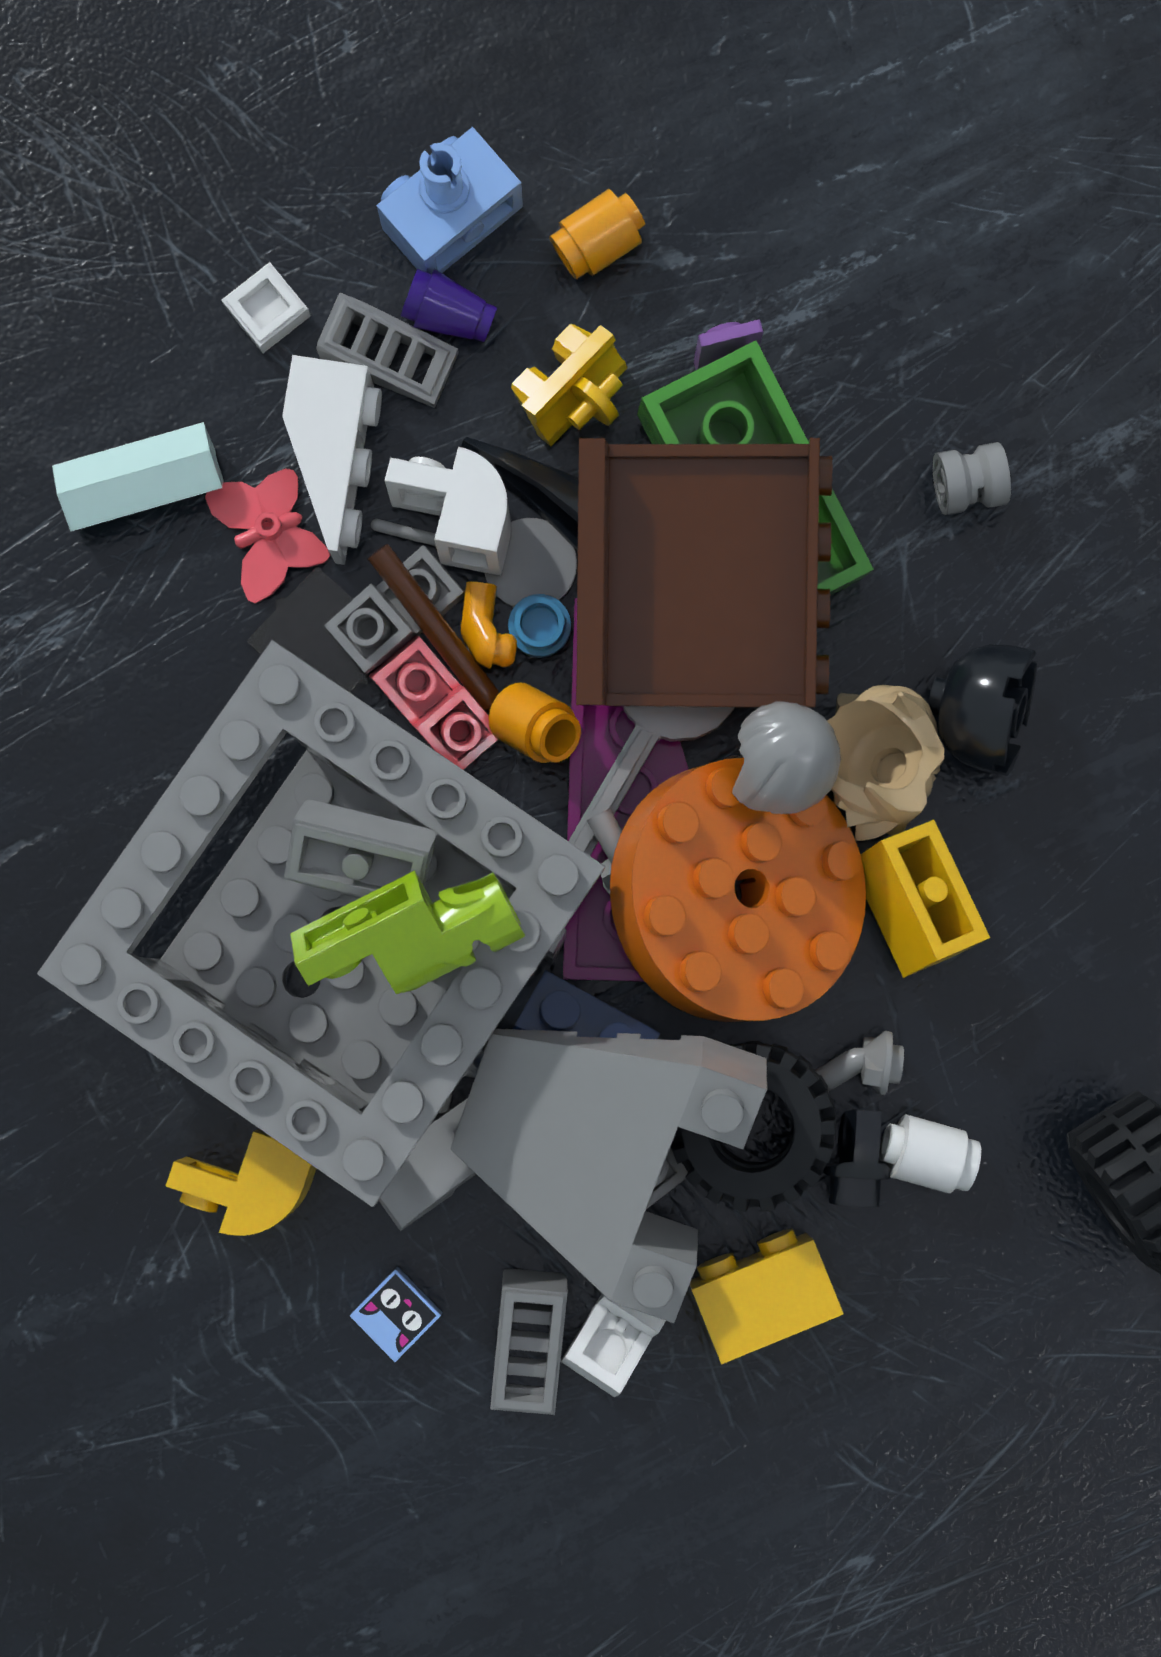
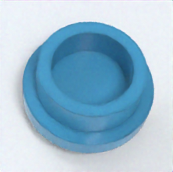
(540, 625)

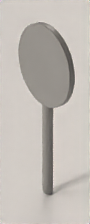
(535, 561)

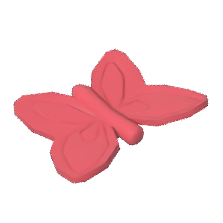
(271, 529)

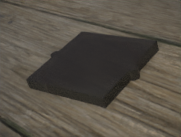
(301, 629)

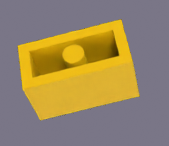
(920, 899)
(764, 1294)

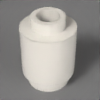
(930, 1154)

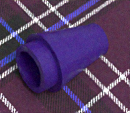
(447, 307)

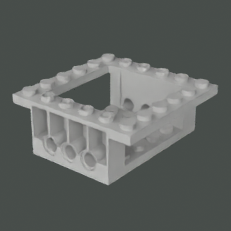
(354, 1065)

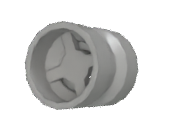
(971, 478)

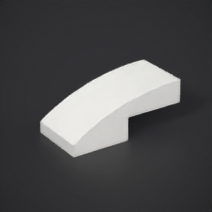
(611, 1344)

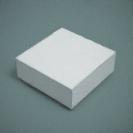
(266, 307)

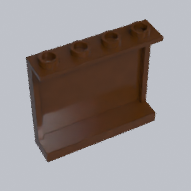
(701, 574)

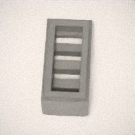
(372, 321)
(536, 1288)

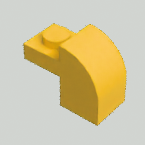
(260, 1196)

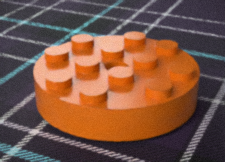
(681, 909)

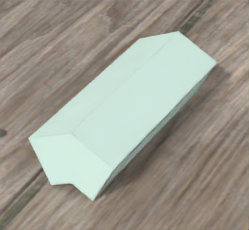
(137, 476)

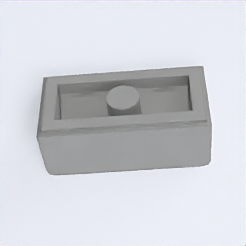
(354, 849)

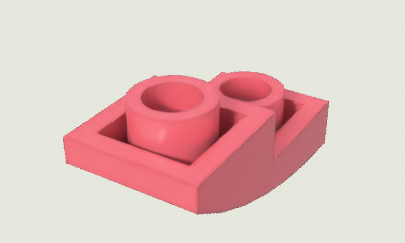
(435, 703)

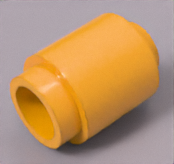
(598, 233)
(534, 723)

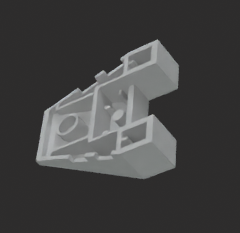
(581, 1134)

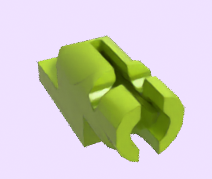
(408, 932)

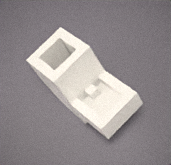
(470, 504)

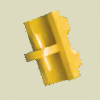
(576, 388)

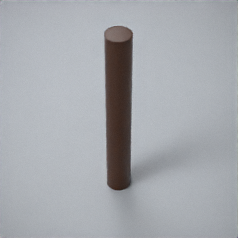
(434, 626)

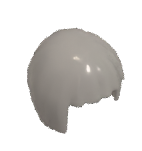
(787, 758)

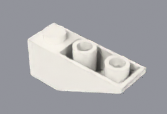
(327, 424)

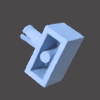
(449, 202)

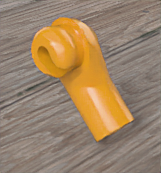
(478, 628)

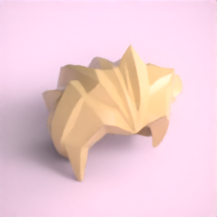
(886, 758)

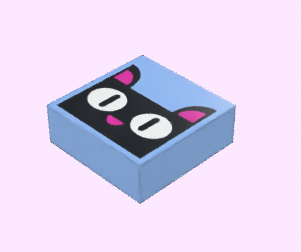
(396, 1314)

